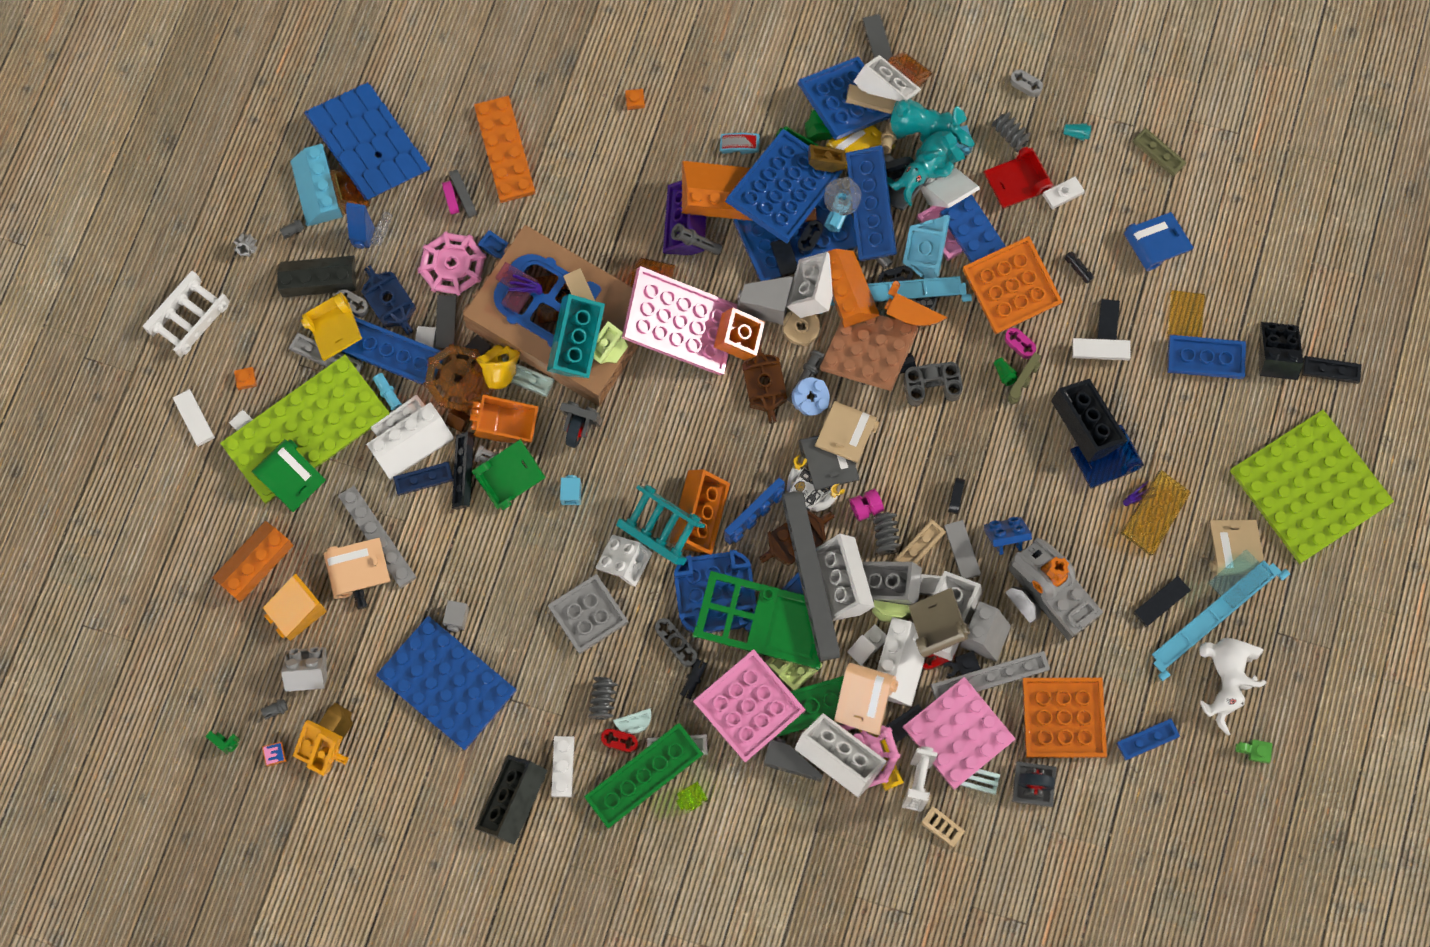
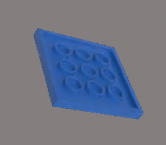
(828, 95)

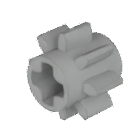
(245, 245)

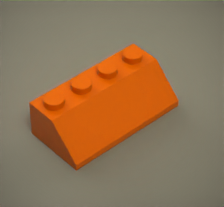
(850, 289)
(705, 497)
(253, 561)

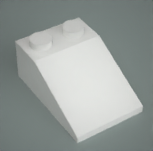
(884, 80)
(948, 190)
(811, 286)

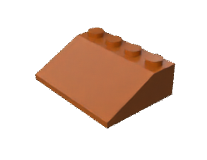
(708, 186)

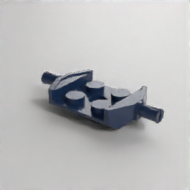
(392, 312)

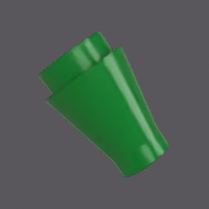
(1006, 373)

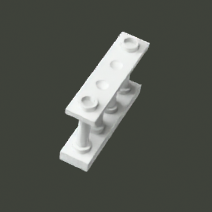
(173, 302)
(917, 797)

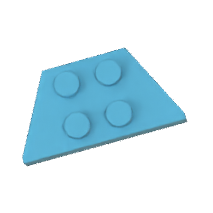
(926, 247)

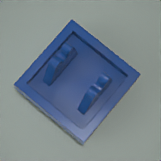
(1007, 532)

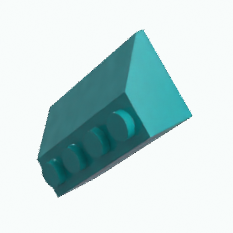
(575, 336)

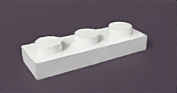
(563, 766)

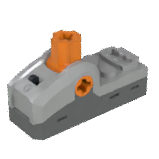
(1053, 586)

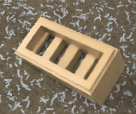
(940, 816)

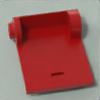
(1018, 178)

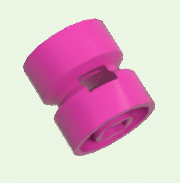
(865, 505)

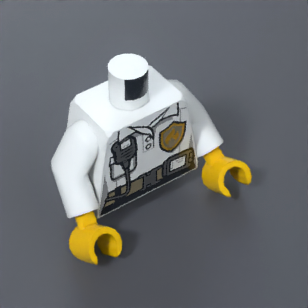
(815, 500)

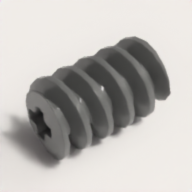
(1011, 131)
(885, 533)
(602, 698)

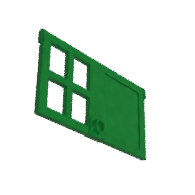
(778, 625)

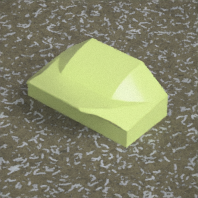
(610, 344)
(885, 611)

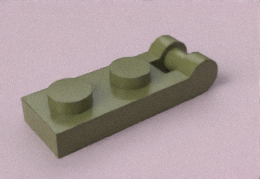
(1024, 378)

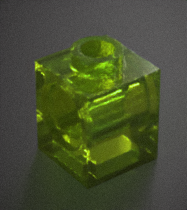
(691, 797)

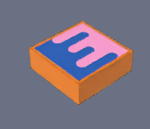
(274, 754)

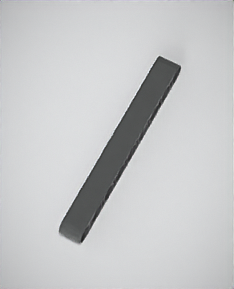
(810, 576)

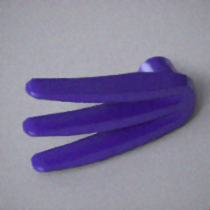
(531, 286)
(1135, 497)

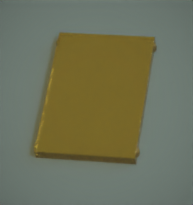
(1186, 314)

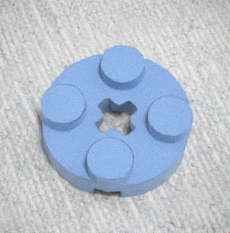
(820, 400)

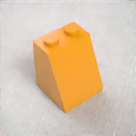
(293, 608)

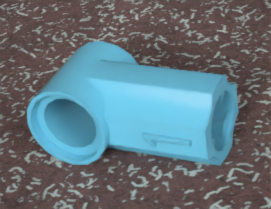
(835, 221)

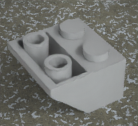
(304, 669)

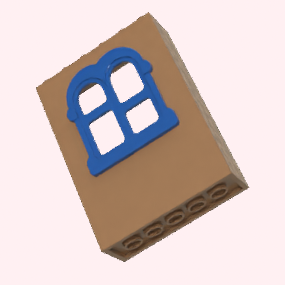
(506, 328)

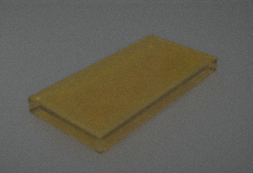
(1155, 512)

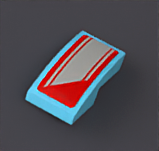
(739, 142)

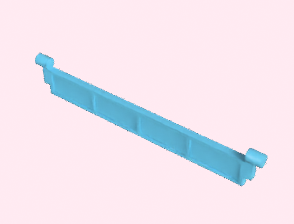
(920, 289)
(1202, 625)

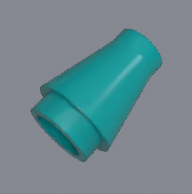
(1080, 131)

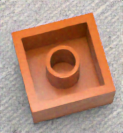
(739, 334)

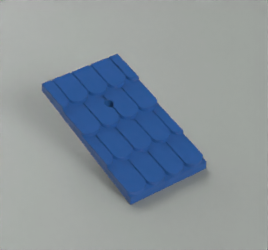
(358, 128)

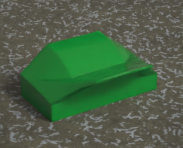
(816, 129)

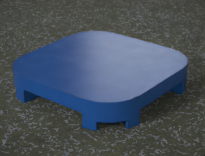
(691, 586)

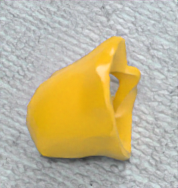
(495, 371)

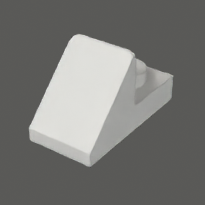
(867, 644)

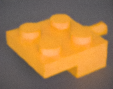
(319, 748)

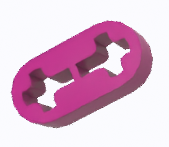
(450, 197)
(1016, 344)

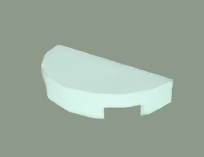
(635, 722)

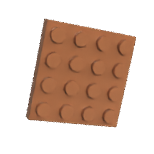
(870, 351)

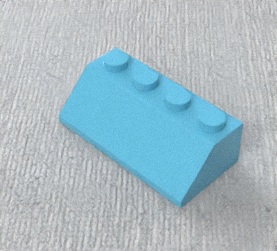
(315, 185)

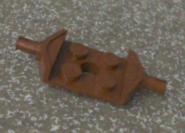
(768, 396)
(780, 541)

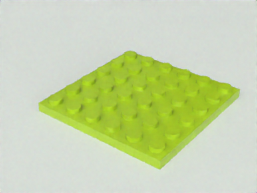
(1311, 486)

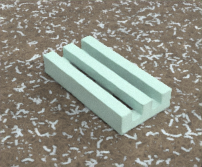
(982, 780)

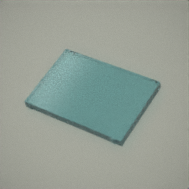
(1239, 578)

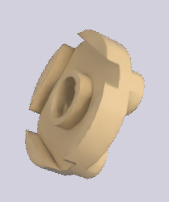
(801, 337)

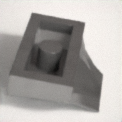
(1024, 603)

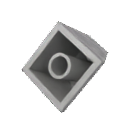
(766, 299)
(987, 632)

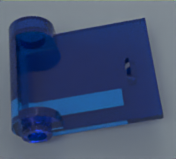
(1111, 467)

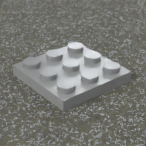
(588, 614)

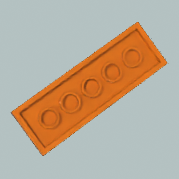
(504, 149)

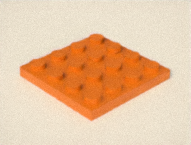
(1012, 285)
(1064, 718)

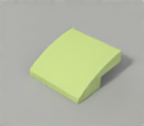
(790, 673)

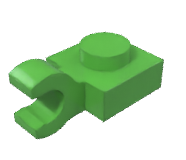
(1257, 750)

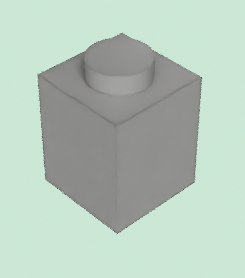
(455, 616)

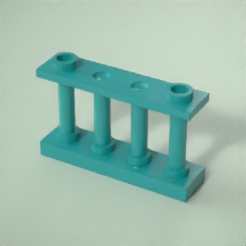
(645, 535)

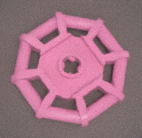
(456, 272)
(875, 745)

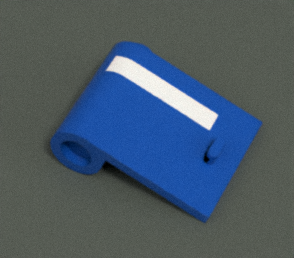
(1157, 240)

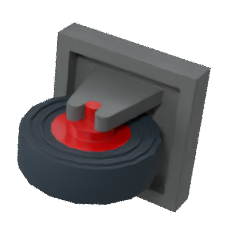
(578, 422)
(1034, 784)

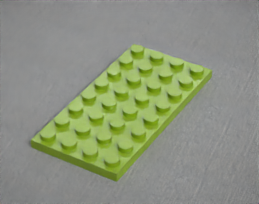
(316, 416)

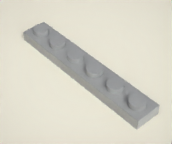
(372, 529)
(998, 674)

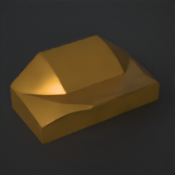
(826, 158)
(337, 720)

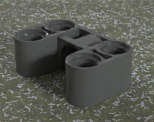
(932, 376)

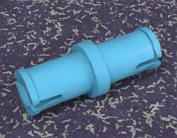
(386, 391)

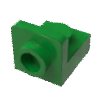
(219, 740)

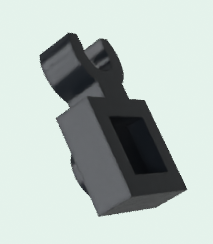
(964, 664)

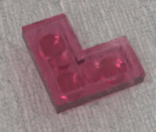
(513, 300)

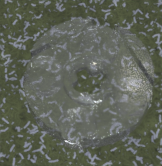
(844, 186)

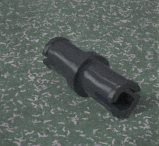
(693, 679)

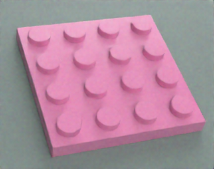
(749, 705)
(960, 731)

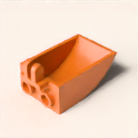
(910, 311)
(503, 420)

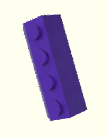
(675, 216)

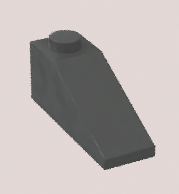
(785, 758)

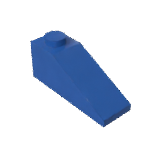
(359, 225)

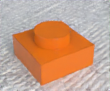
(635, 99)
(245, 378)

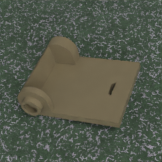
(938, 623)

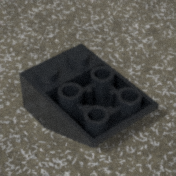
(1280, 351)

